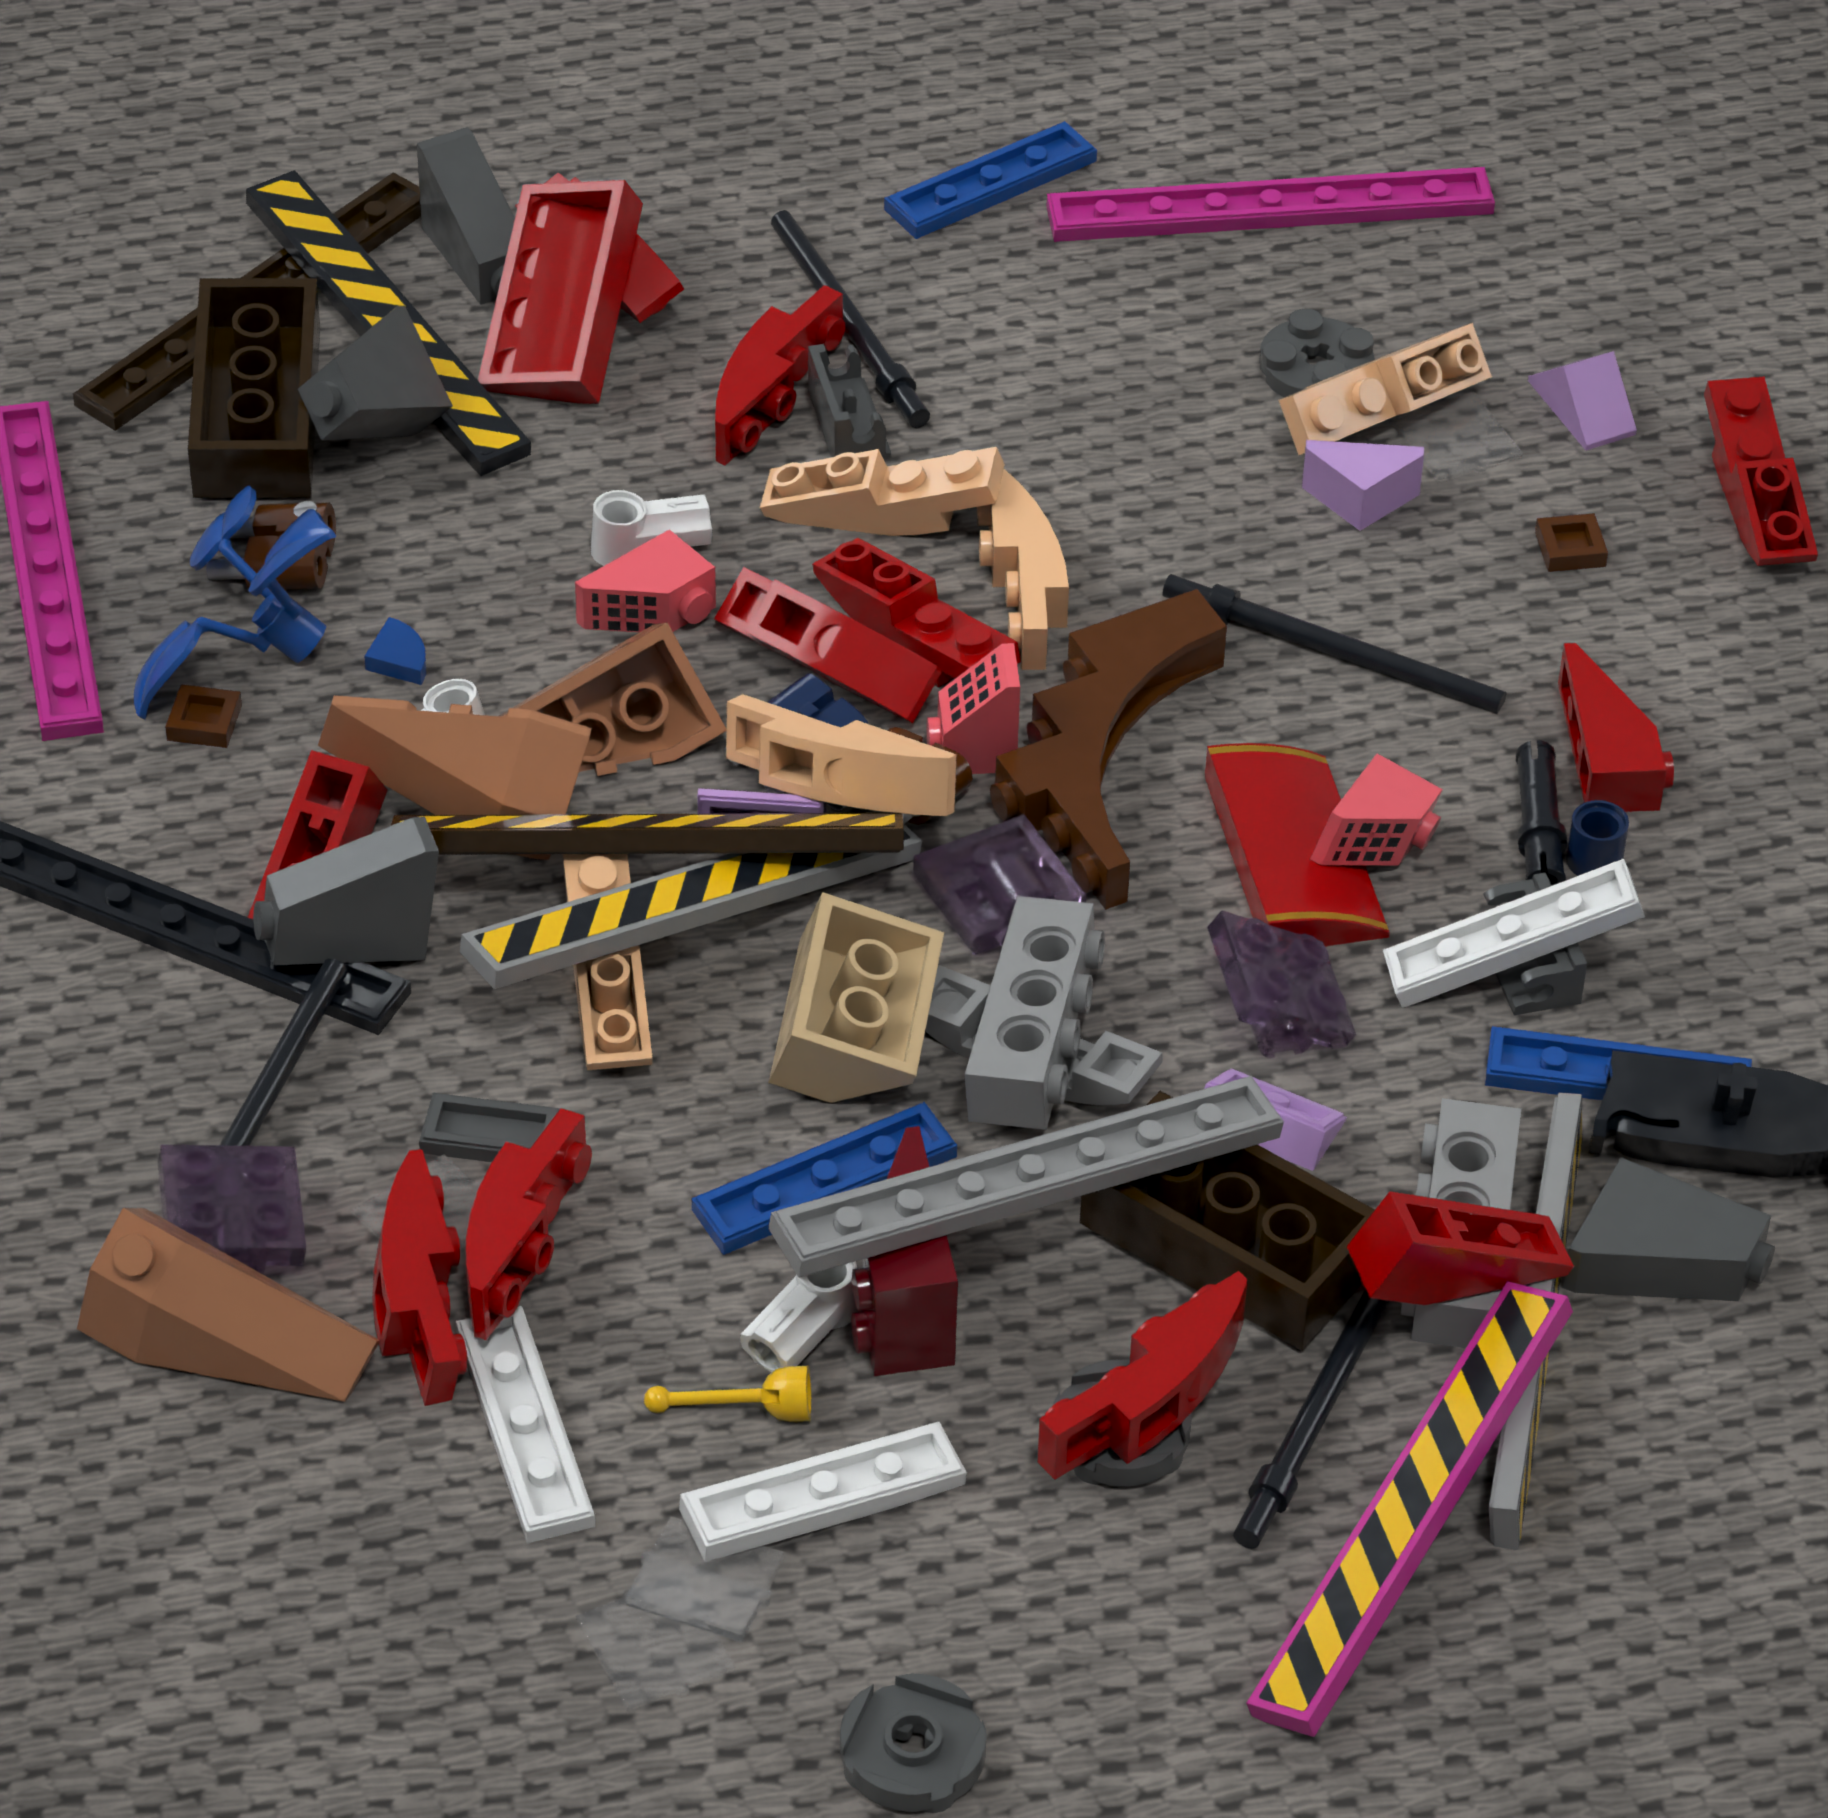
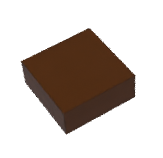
(1571, 542)
(203, 716)

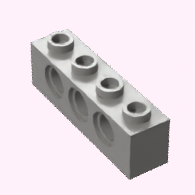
(1033, 1013)
(1472, 1164)

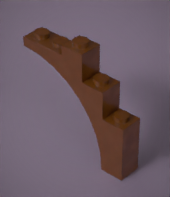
(1075, 727)

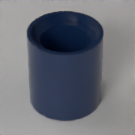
(1596, 836)

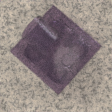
(984, 873)
(1280, 985)
(236, 1200)

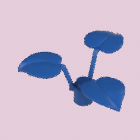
(278, 617)

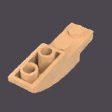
(1386, 387)
(874, 498)
(1028, 564)
(840, 765)
(612, 985)

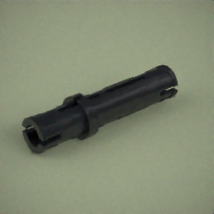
(1542, 835)

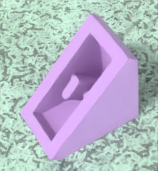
(1588, 399)
(1362, 478)

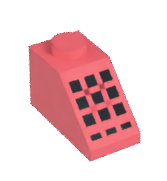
(648, 587)
(980, 711)
(1379, 818)

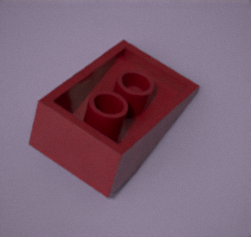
(907, 1293)

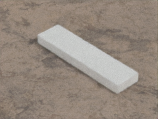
(1513, 933)
(527, 1429)
(821, 1491)

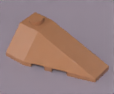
(637, 702)
(459, 758)
(204, 1313)

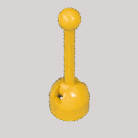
(783, 1394)

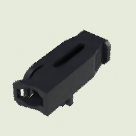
(1713, 1116)

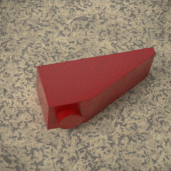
(1611, 738)
(330, 808)
(1450, 1250)

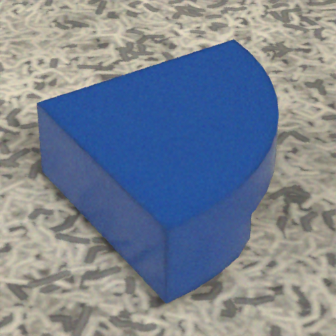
(397, 653)

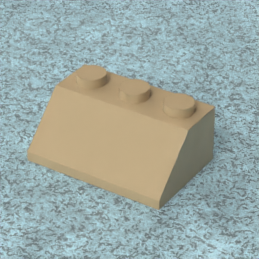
(856, 1002)

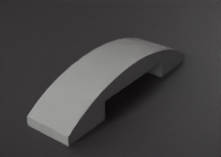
(1099, 1075)

